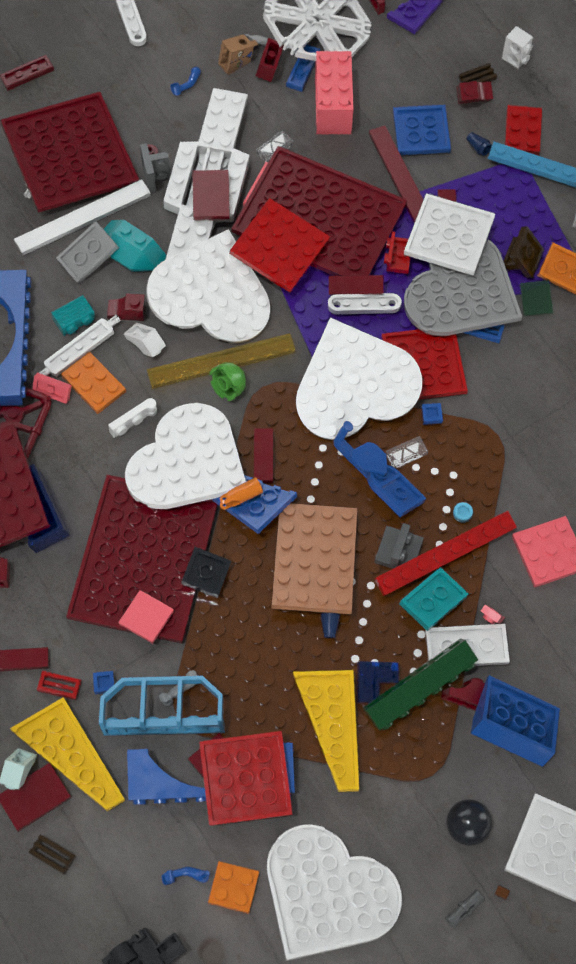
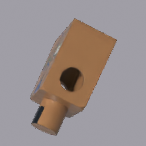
(236, 53)

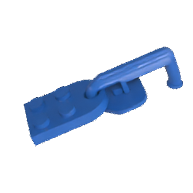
(382, 478)

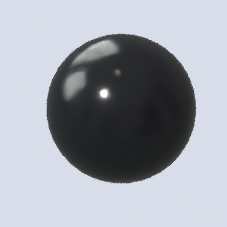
(469, 822)

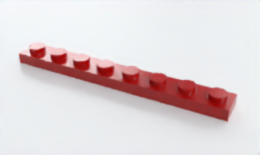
(445, 553)

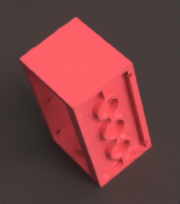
(334, 92)

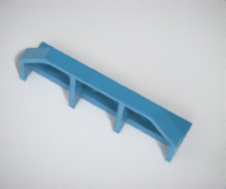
(154, 725)

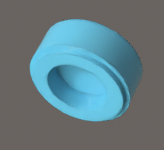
(463, 512)

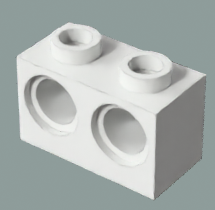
(517, 47)

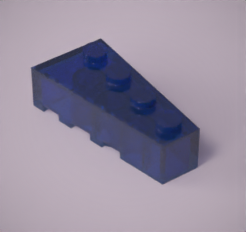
(57, 529)

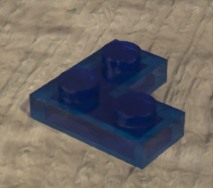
(370, 675)

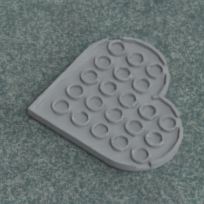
(457, 302)

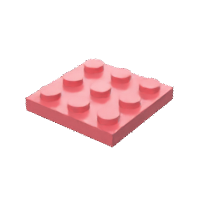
(547, 551)

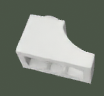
(145, 339)

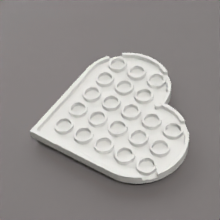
(210, 290)
(355, 380)
(189, 460)
(327, 896)

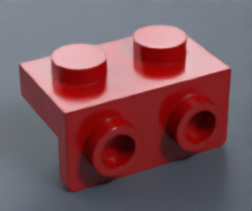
(395, 259)

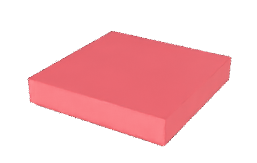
(146, 616)

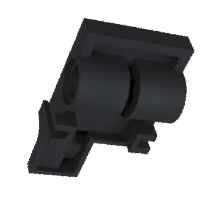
(146, 950)

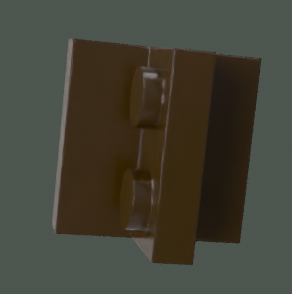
(524, 253)

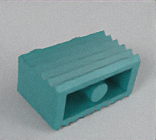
(73, 315)

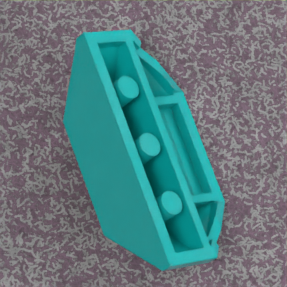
(136, 249)

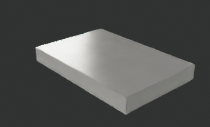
(87, 252)

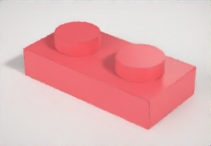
(52, 387)
(491, 615)

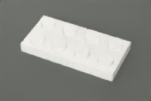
(486, 642)

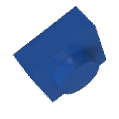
(432, 413)
(103, 681)

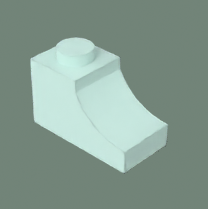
(17, 768)

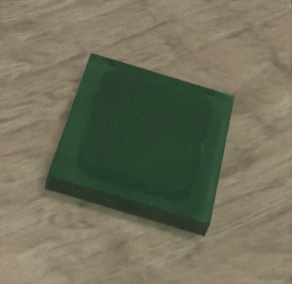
(536, 298)

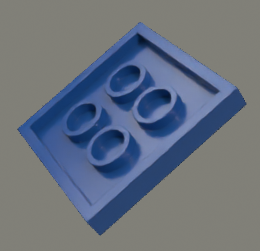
(421, 130)

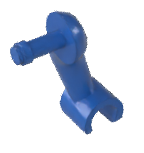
(177, 89)
(197, 874)

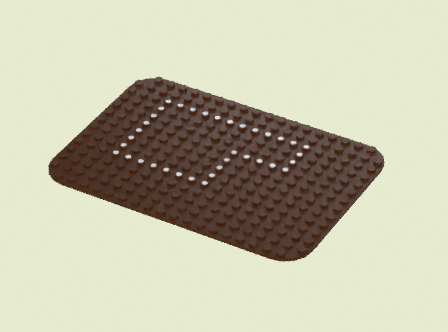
(255, 649)

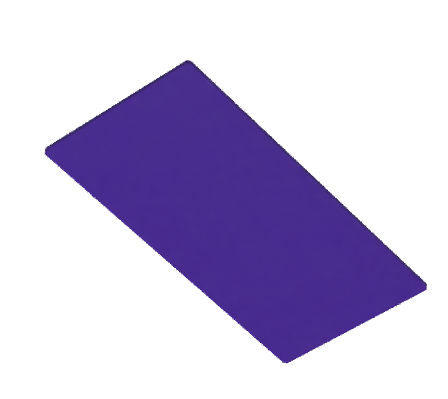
(499, 190)

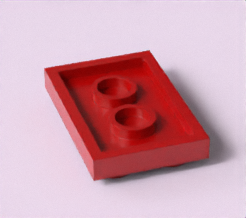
(523, 128)

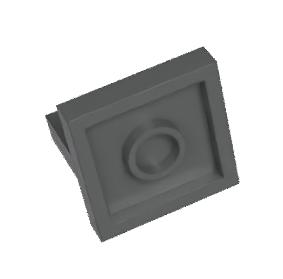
(154, 166)
(398, 547)

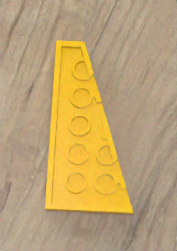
(331, 708)
(63, 743)

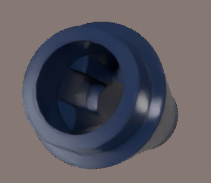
(479, 144)
(329, 624)

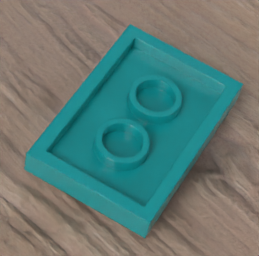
(433, 599)

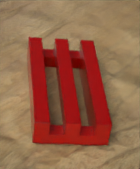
(75, 690)

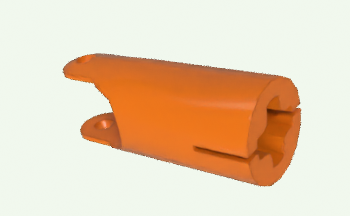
(241, 493)

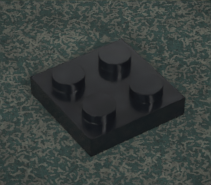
(206, 572)

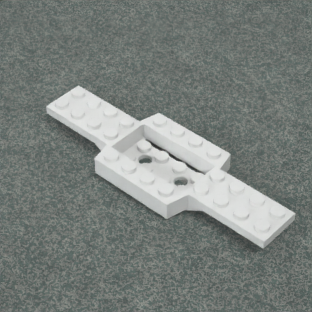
(219, 135)

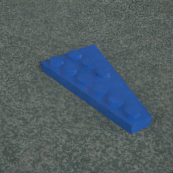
(263, 508)

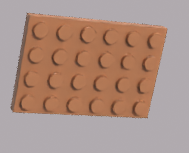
(315, 559)

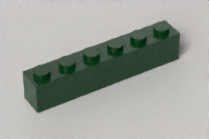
(420, 683)

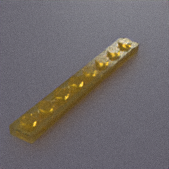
(203, 364)

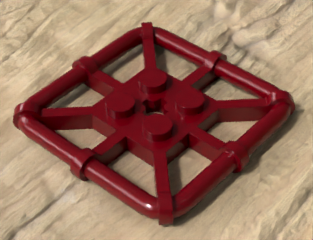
(15, 415)

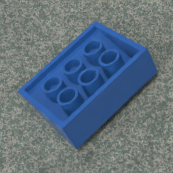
(516, 721)

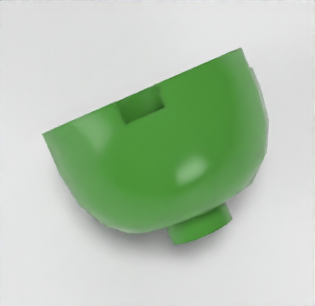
(228, 380)

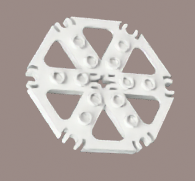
(325, 29)

